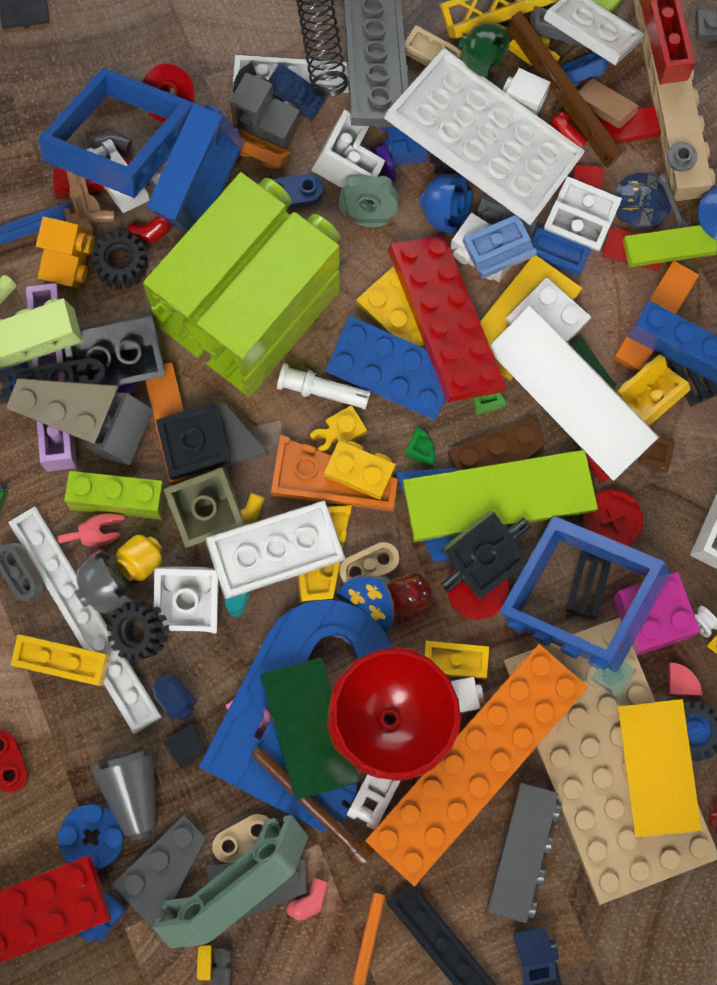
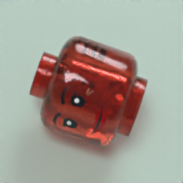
(410, 594)

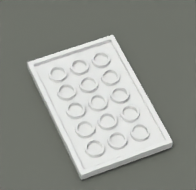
(485, 135)

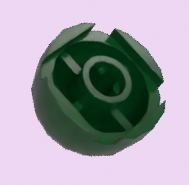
(484, 48)

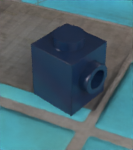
(535, 955)

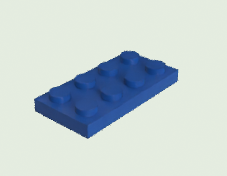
(387, 367)

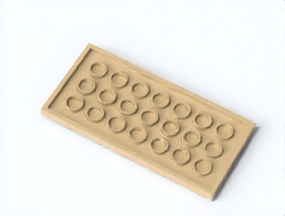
(589, 773)

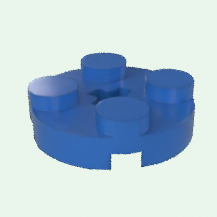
(91, 817)

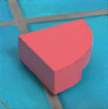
(682, 681)

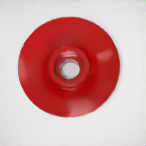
(170, 76)

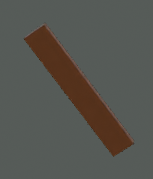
(564, 90)

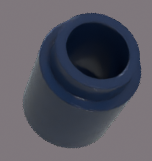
(174, 697)

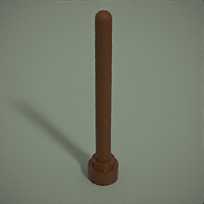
(358, 850)

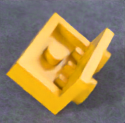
(653, 390)
(360, 469)

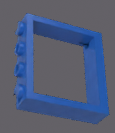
(196, 167)
(121, 178)
(605, 548)

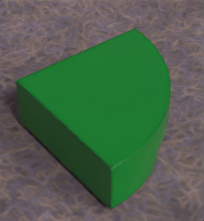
(421, 448)

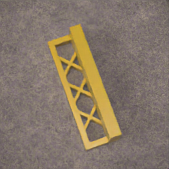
(494, 14)

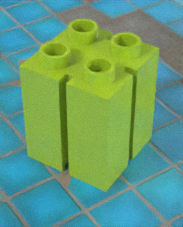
(246, 281)

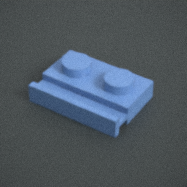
(499, 246)

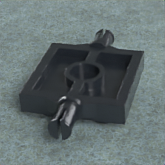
(485, 555)

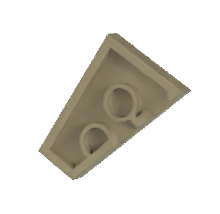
(64, 405)

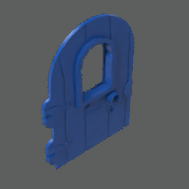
(286, 645)

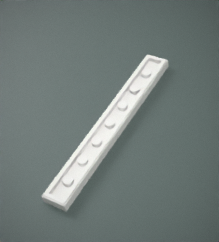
(84, 621)

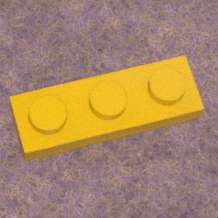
(60, 660)

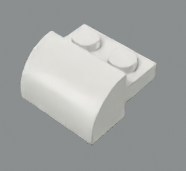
(582, 214)

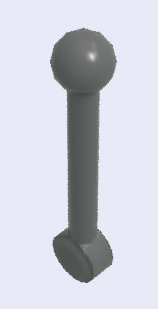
(664, 179)

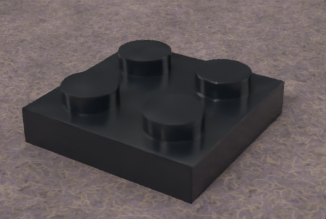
(193, 441)

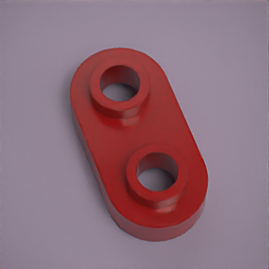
(12, 759)

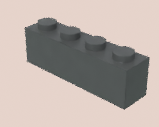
(522, 853)

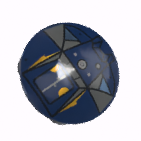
(643, 201)

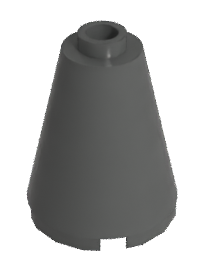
(129, 789)

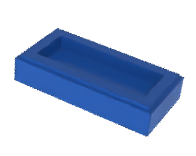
(560, 251)

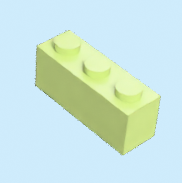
(38, 332)

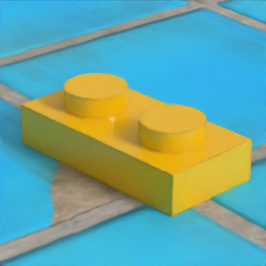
(459, 659)

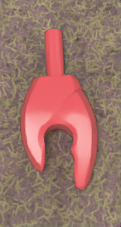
(90, 532)

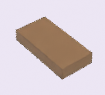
(608, 103)

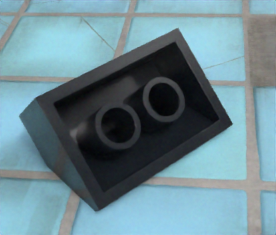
(124, 347)

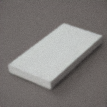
(274, 549)

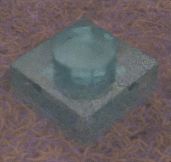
(613, 681)

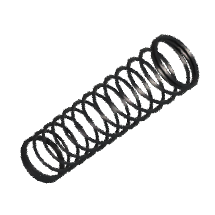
(336, 74)

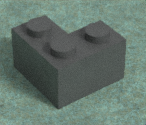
(262, 115)

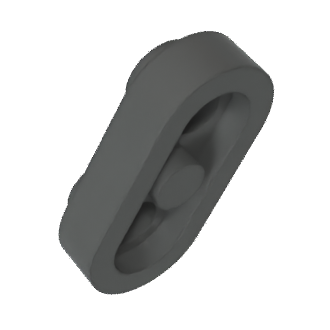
(20, 572)

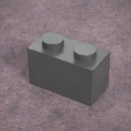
(122, 429)

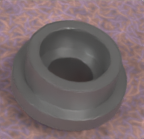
(679, 164)

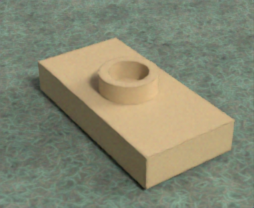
(425, 46)

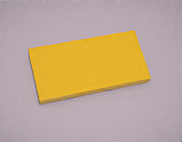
(520, 288)
(659, 768)

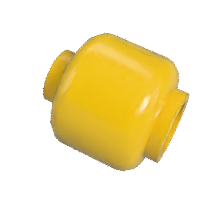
(138, 557)

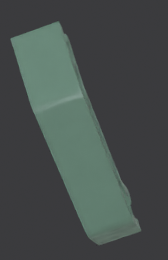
(236, 889)

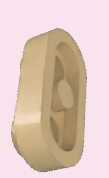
(367, 561)
(240, 835)

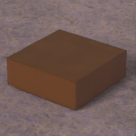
(658, 455)

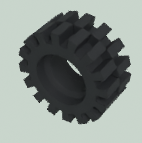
(123, 276)
(123, 635)

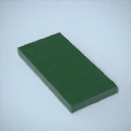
(299, 712)

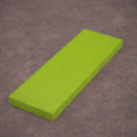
(524, 488)

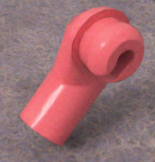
(310, 904)

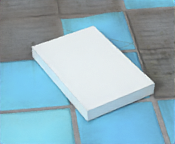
(595, 28)

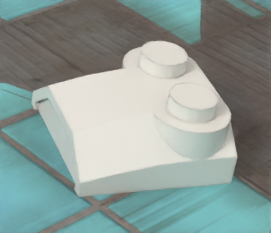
(187, 597)

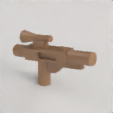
(85, 206)

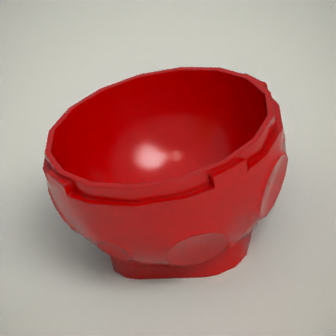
(410, 690)

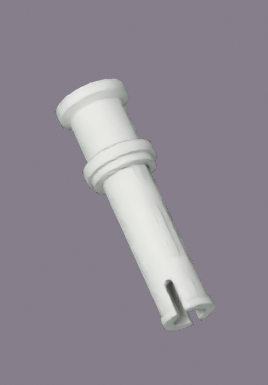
(308, 384)

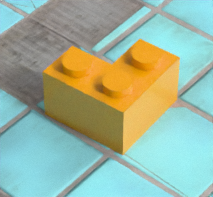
(64, 252)

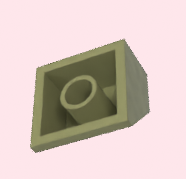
(204, 506)

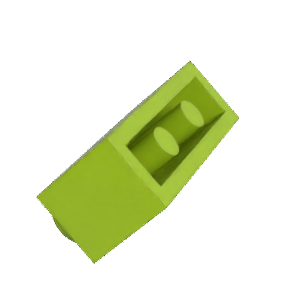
(115, 495)

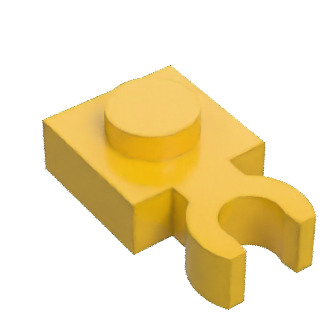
(341, 427)

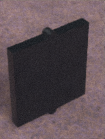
(23, 13)

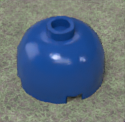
(447, 202)

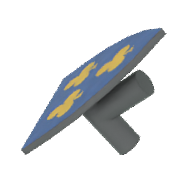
(371, 596)

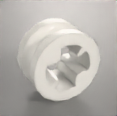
(706, 621)

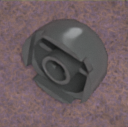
(102, 584)

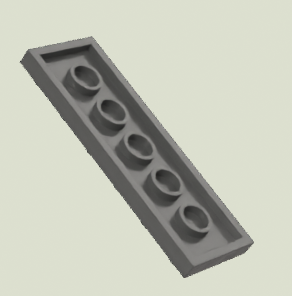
(374, 59)

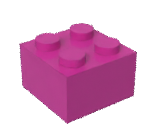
(669, 619)

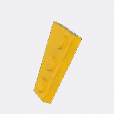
(321, 582)

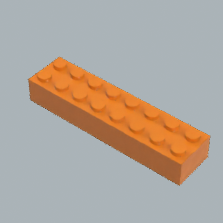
(477, 765)

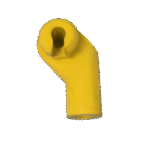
(252, 509)

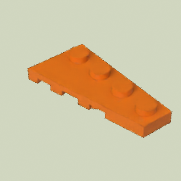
(301, 476)

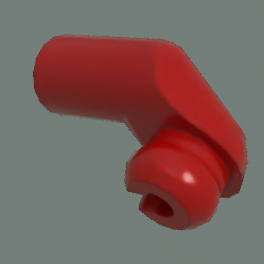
(562, 124)
(152, 231)

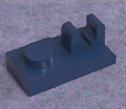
(294, 89)

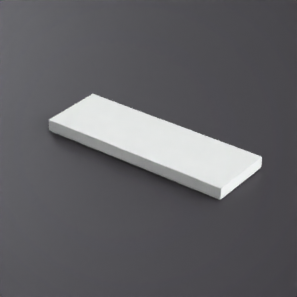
(573, 393)

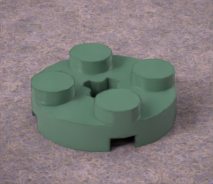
(374, 188)

